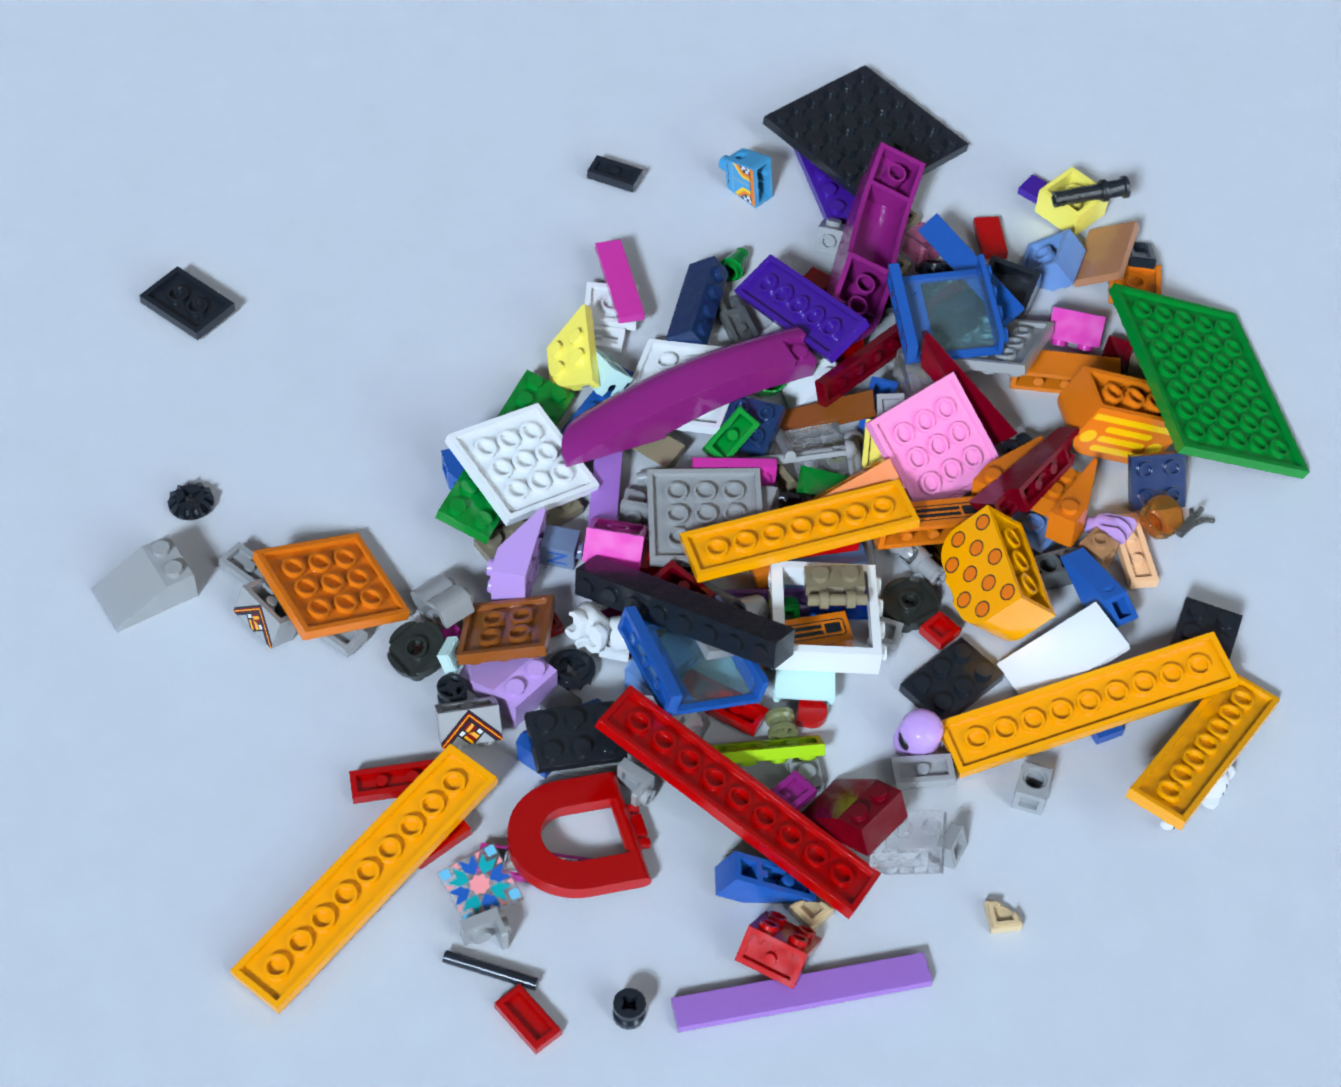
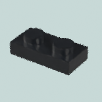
(614, 173)

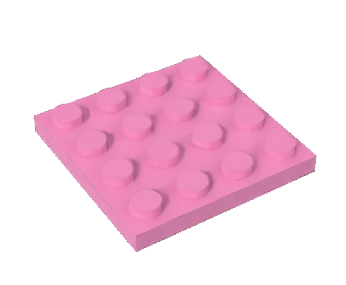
(934, 441)

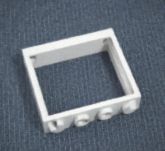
(822, 657)

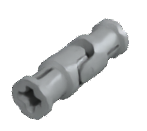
(921, 563)

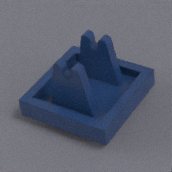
(770, 419)
(1156, 475)

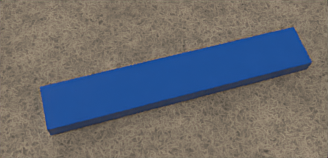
(961, 257)

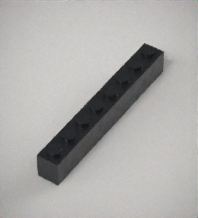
(686, 612)

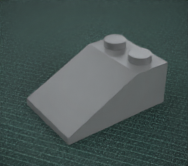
(146, 584)

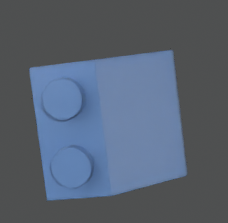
(1056, 258)

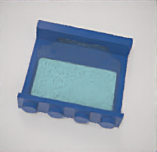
(952, 307)
(682, 676)

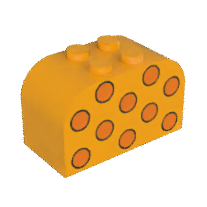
(995, 576)

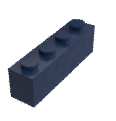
(698, 302)

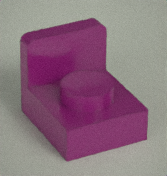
(795, 790)

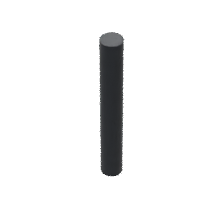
(490, 970)

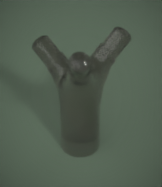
(1192, 521)

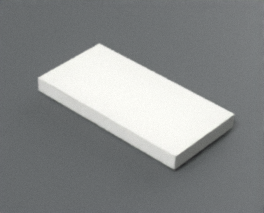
(1066, 651)

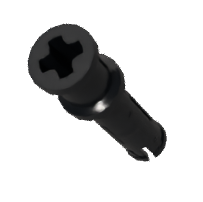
(1101, 191)

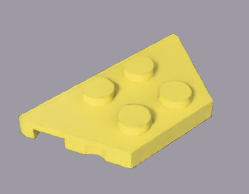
(573, 353)

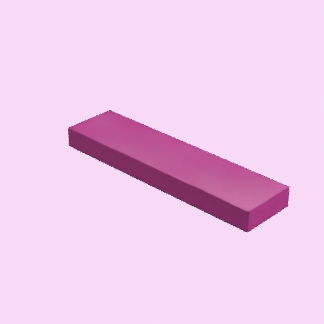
(619, 281)

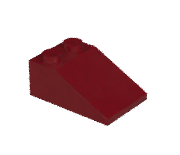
(858, 812)

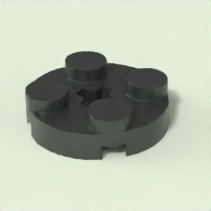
(920, 592)
(400, 650)

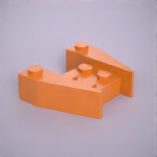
(1063, 504)

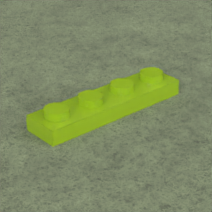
(773, 750)

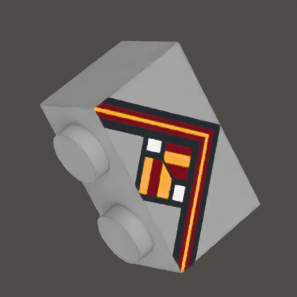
(264, 614)
(469, 722)

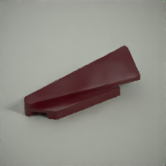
(938, 363)
(1030, 476)

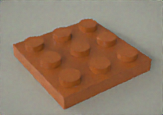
(507, 630)

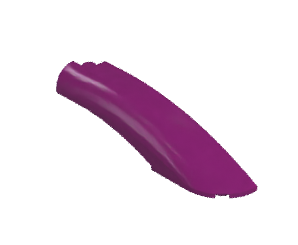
(874, 233)
(685, 392)

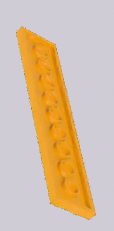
(1087, 704)
(363, 878)

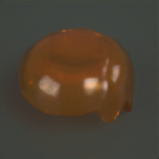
(1161, 517)

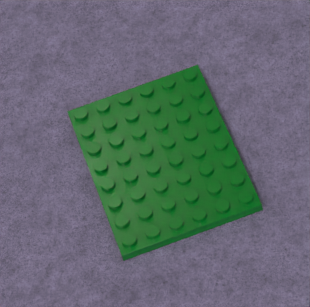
(1207, 382)

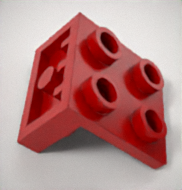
(777, 947)

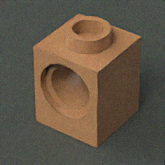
(1100, 547)

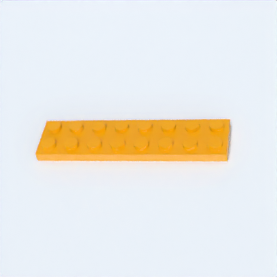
(798, 530)
(1202, 752)

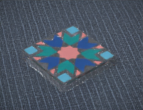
(480, 883)

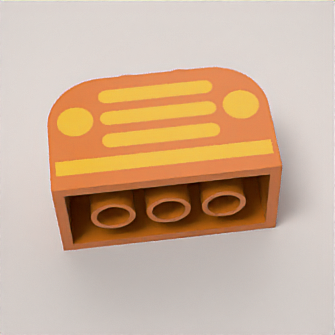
(1112, 415)

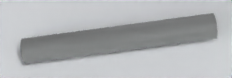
(785, 446)

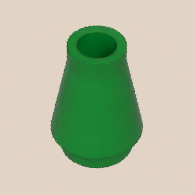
(735, 263)

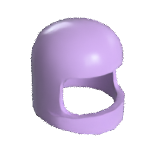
(921, 731)

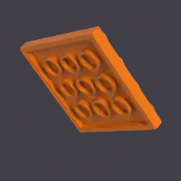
(330, 586)

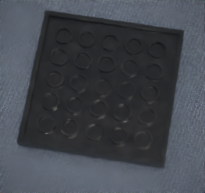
(850, 117)

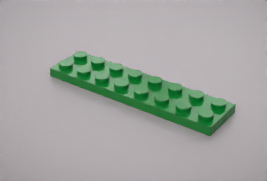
(465, 504)

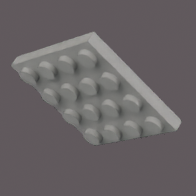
(1024, 345)
(695, 499)

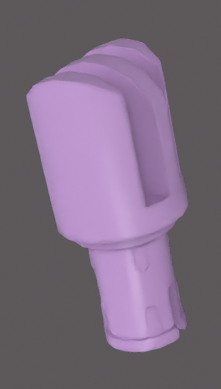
(1114, 525)

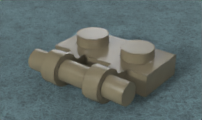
(835, 586)

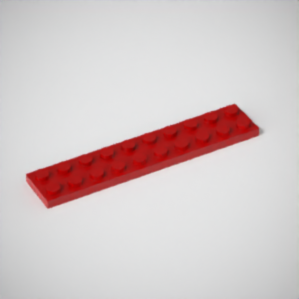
(738, 801)

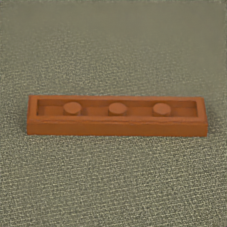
(843, 410)

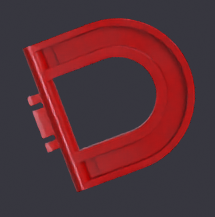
(583, 877)

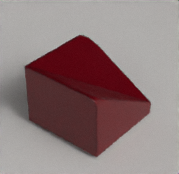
(1118, 348)

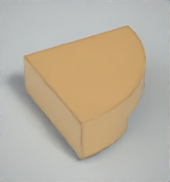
(811, 913)
(1000, 918)

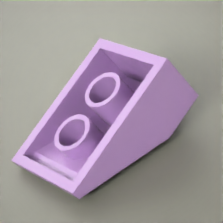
(517, 561)
(516, 684)

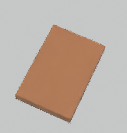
(1106, 253)

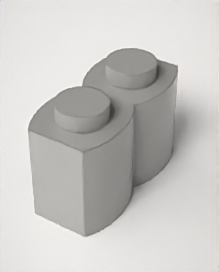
(443, 601)

